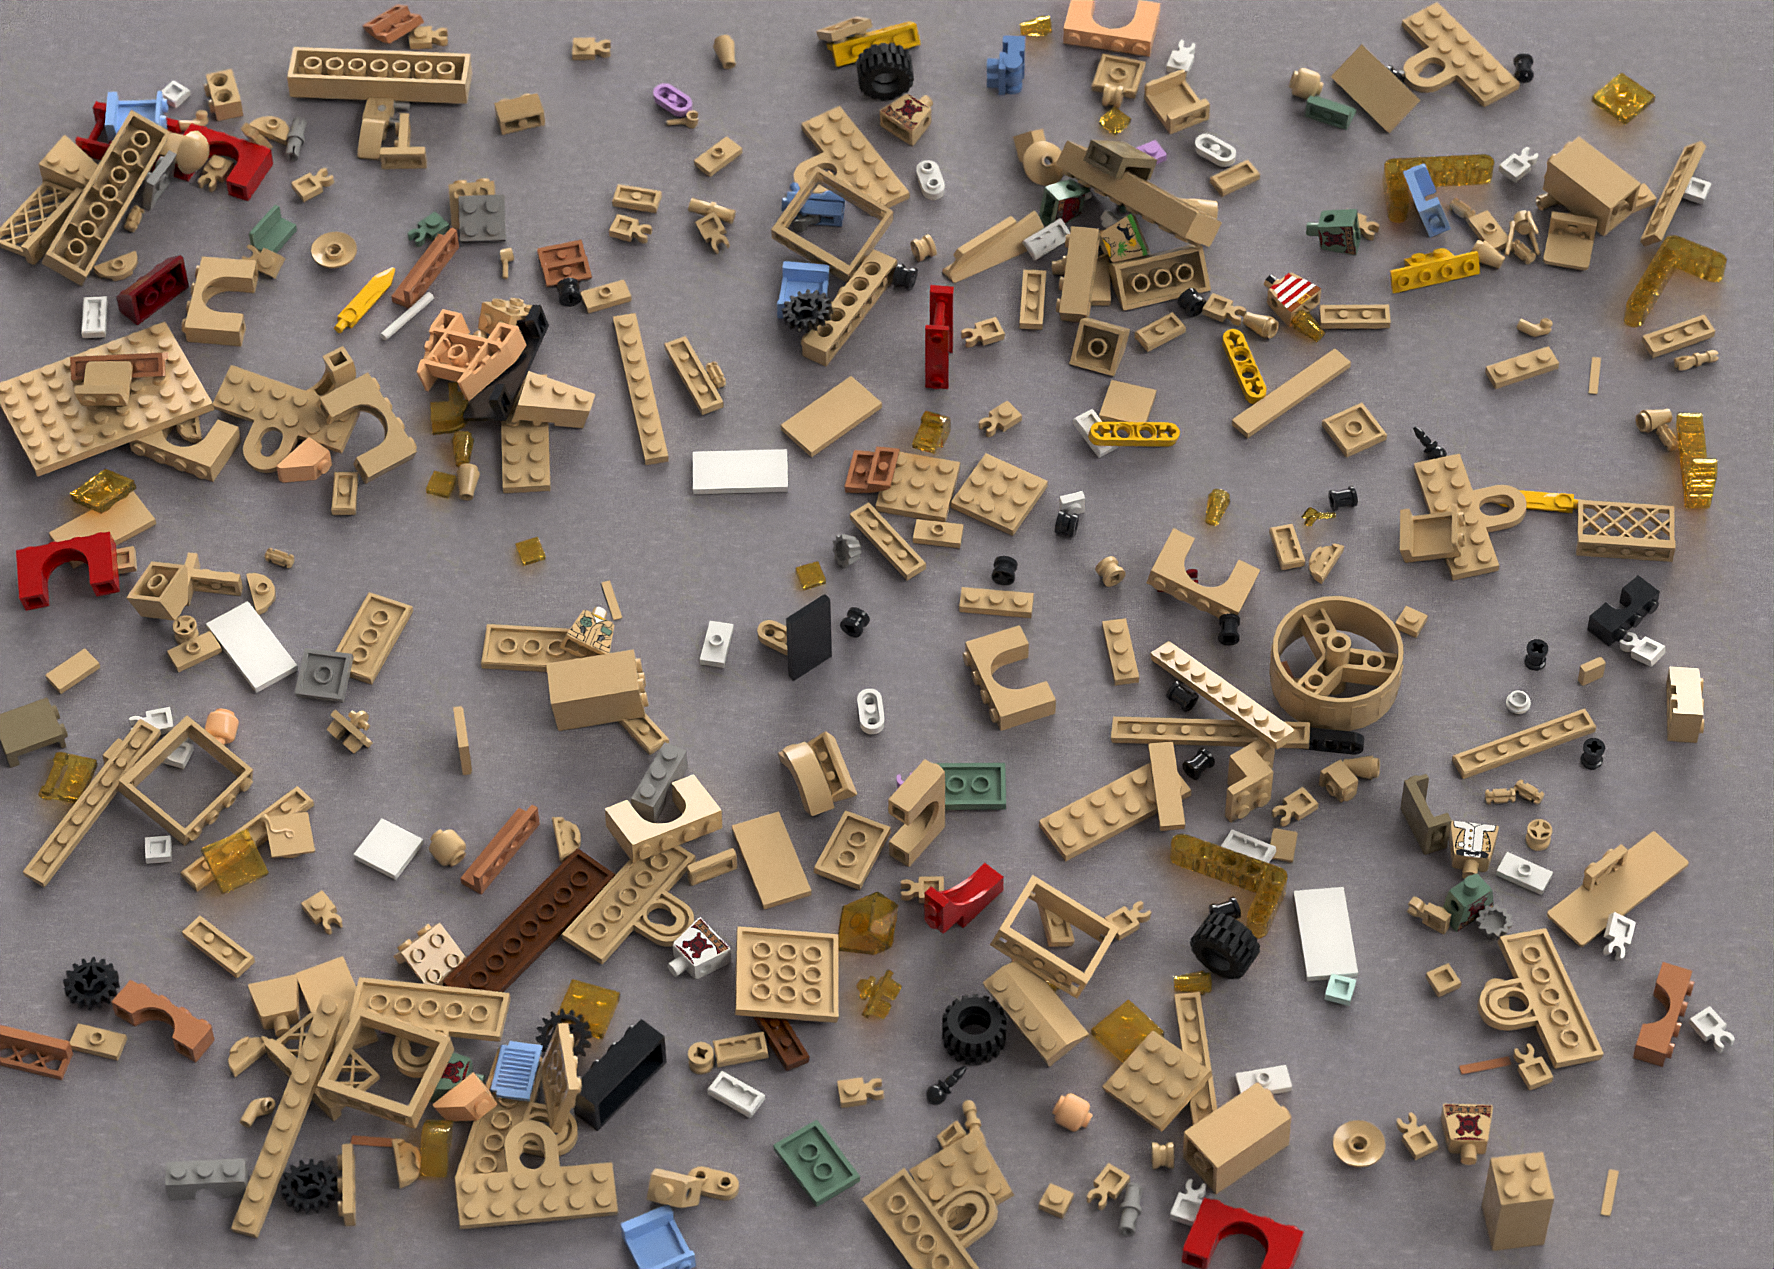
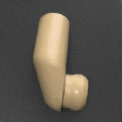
(201, 119)
(1535, 330)

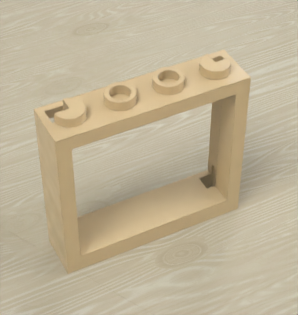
(846, 191)
(166, 746)
(1039, 959)
(375, 1104)

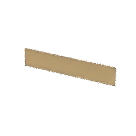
(1594, 376)
(611, 599)
(1609, 1192)

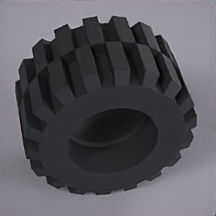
(885, 71)
(1225, 946)
(974, 1012)

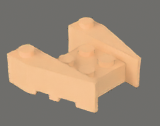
(465, 357)

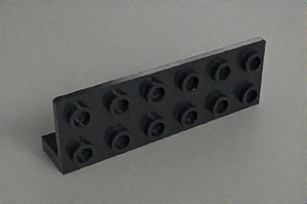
(499, 396)

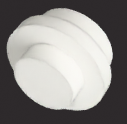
(1518, 702)

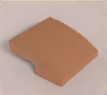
(393, 24)
(564, 261)
(872, 470)

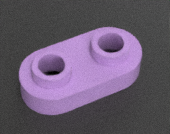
(672, 100)

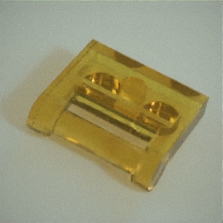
(75, 780)

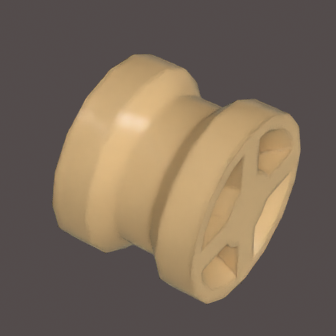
(1112, 96)
(923, 248)
(1110, 571)
(187, 624)
(1542, 830)
(699, 1064)
(1162, 1155)

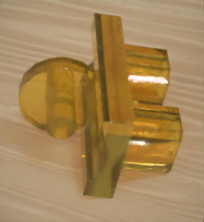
(884, 986)

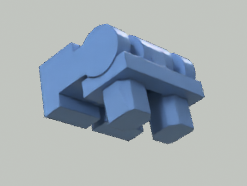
(1009, 68)

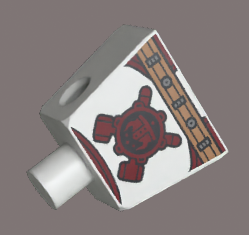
(699, 951)

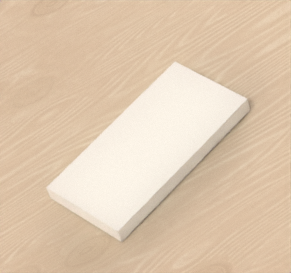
(740, 471)
(252, 647)
(1325, 933)

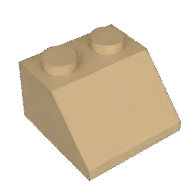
(1099, 346)
(161, 591)

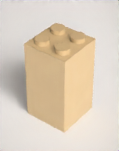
(1591, 185)
(597, 690)
(1237, 1137)
(1517, 1201)

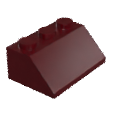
(153, 290)

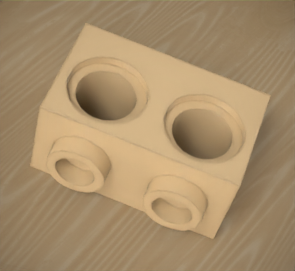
(224, 95)

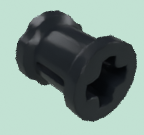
(1523, 67)
(1343, 498)
(1229, 629)
(1536, 650)
(1182, 696)
(1593, 751)
(1198, 764)
(1229, 908)

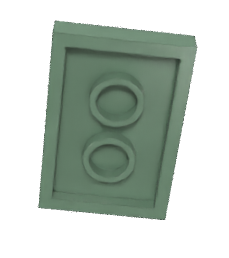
(974, 786)
(816, 1163)

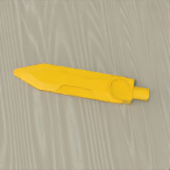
(364, 300)
(1549, 501)

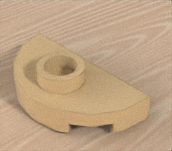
(272, 128)
(118, 268)
(190, 430)
(1323, 560)
(262, 591)
(567, 837)
(246, 1053)
(407, 1161)

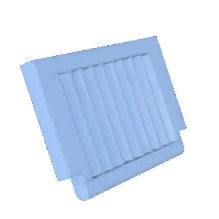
(516, 1070)

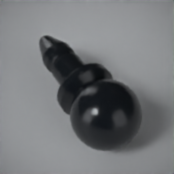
(1431, 448)
(937, 1093)

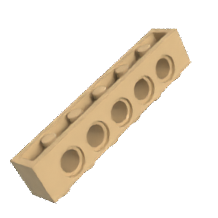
(850, 307)

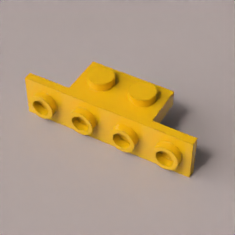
(1433, 268)

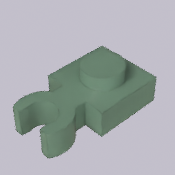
(429, 228)

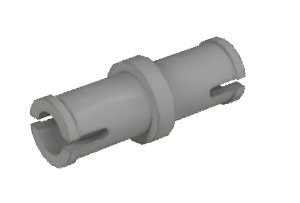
(295, 139)
(1130, 1209)

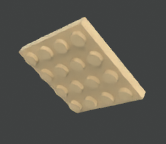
(786, 974)

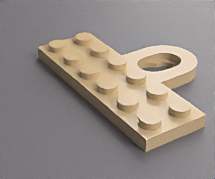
(1458, 54)
(850, 156)
(281, 409)
(1447, 483)
(628, 901)
(1548, 996)
(437, 1009)
(487, 1137)
(537, 1193)
(923, 1229)

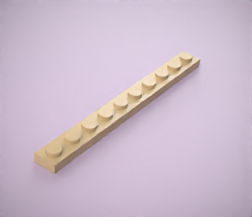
(289, 1116)

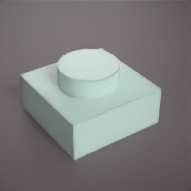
(1340, 989)

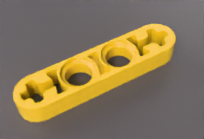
(1241, 367)
(1133, 430)

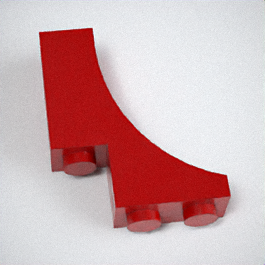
(963, 901)

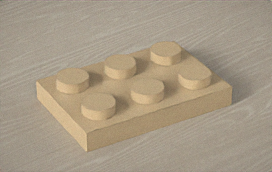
(852, 850)

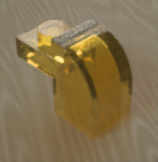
(448, 415)
(932, 432)
(435, 1146)

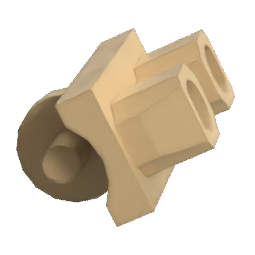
(356, 738)

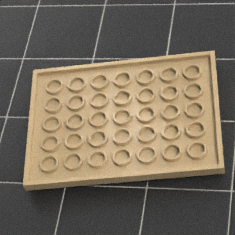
(61, 431)

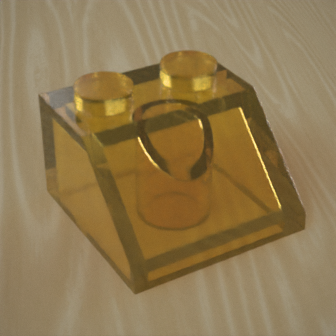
(868, 925)

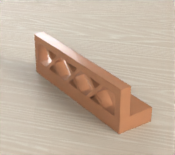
(426, 269)
(143, 363)
(501, 849)
(37, 1044)

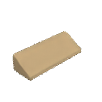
(833, 766)

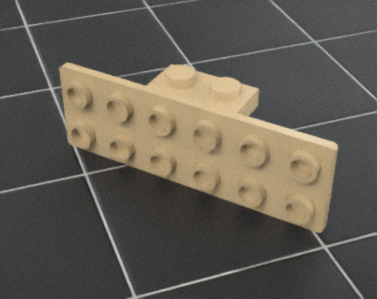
(1616, 885)

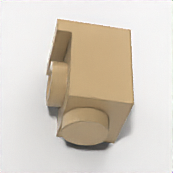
(1339, 781)

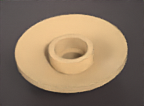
(1035, 166)
(334, 249)
(1359, 1134)

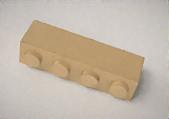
(1079, 273)

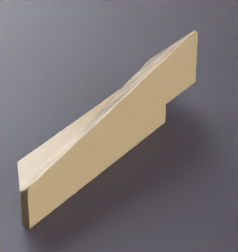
(993, 247)

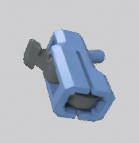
(818, 210)

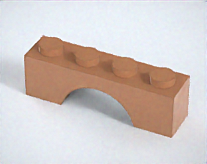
(139, 1004)
(1655, 1038)

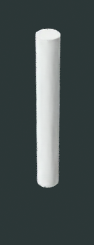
(406, 316)

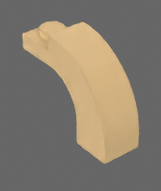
(338, 372)
(808, 777)

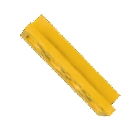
(848, 51)

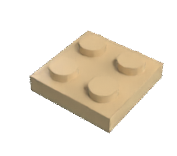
(838, 32)

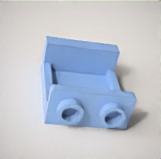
(118, 111)
(1431, 210)
(800, 277)
(656, 1241)

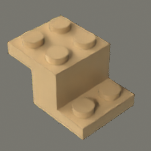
(1249, 779)

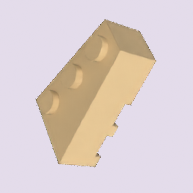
(552, 402)

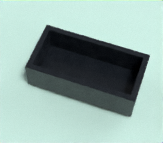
(620, 1073)

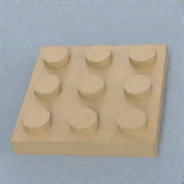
(920, 488)
(999, 494)
(560, 1077)
(1157, 1081)
(957, 1166)

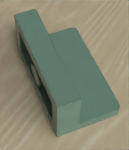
(1329, 112)
(272, 231)

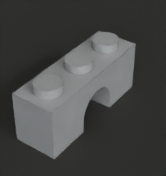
(651, 793)
(224, 1175)

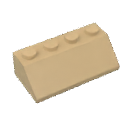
(1159, 276)
(1035, 1011)

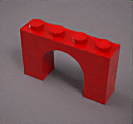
(251, 166)
(39, 562)
(1219, 1221)

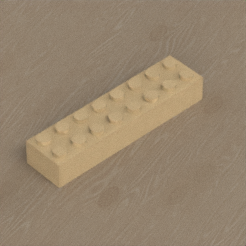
(379, 75)
(106, 198)
(1141, 198)

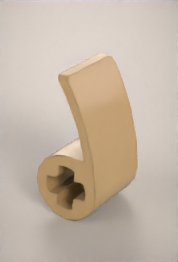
(371, 138)

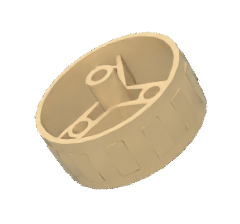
(1338, 663)

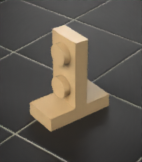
(402, 155)
(210, 581)

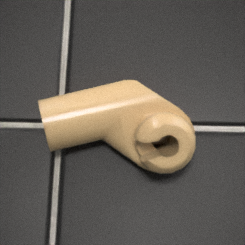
(256, 1109)

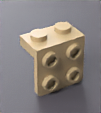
(462, 188)
(1570, 241)
(502, 311)
(105, 384)
(431, 954)

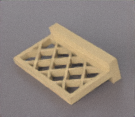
(38, 242)
(1625, 545)
(285, 1060)

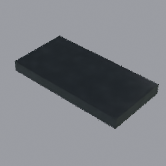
(809, 637)

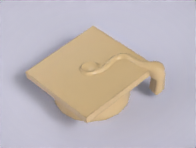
(288, 835)

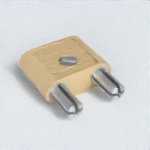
(384, 109)

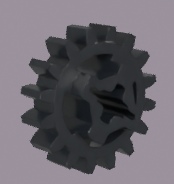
(807, 311)
(91, 983)
(578, 1030)
(309, 1187)

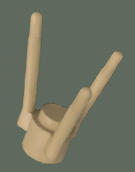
(1524, 225)

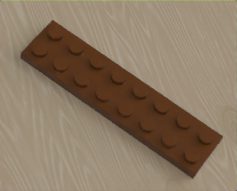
(532, 926)

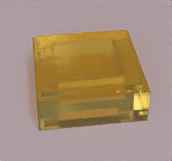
(1115, 120)
(441, 484)
(530, 551)
(810, 575)

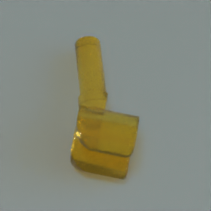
(1312, 515)

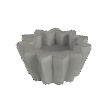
(846, 550)
(1494, 921)

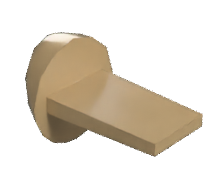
(191, 150)

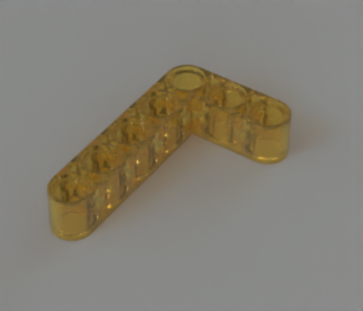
(1443, 170)
(1672, 255)
(1697, 470)
(1237, 875)

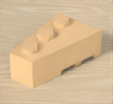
(67, 165)
(1684, 704)

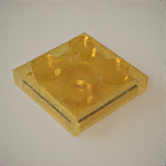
(1623, 98)
(103, 491)
(234, 861)
(593, 1002)
(1124, 1030)

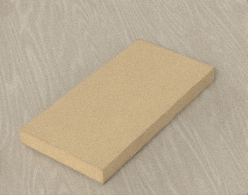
(1375, 88)
(831, 416)
(123, 521)
(373, 635)
(523, 647)
(771, 860)
(333, 980)

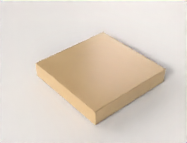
(1119, 72)
(1127, 403)
(1354, 430)
(462, 740)

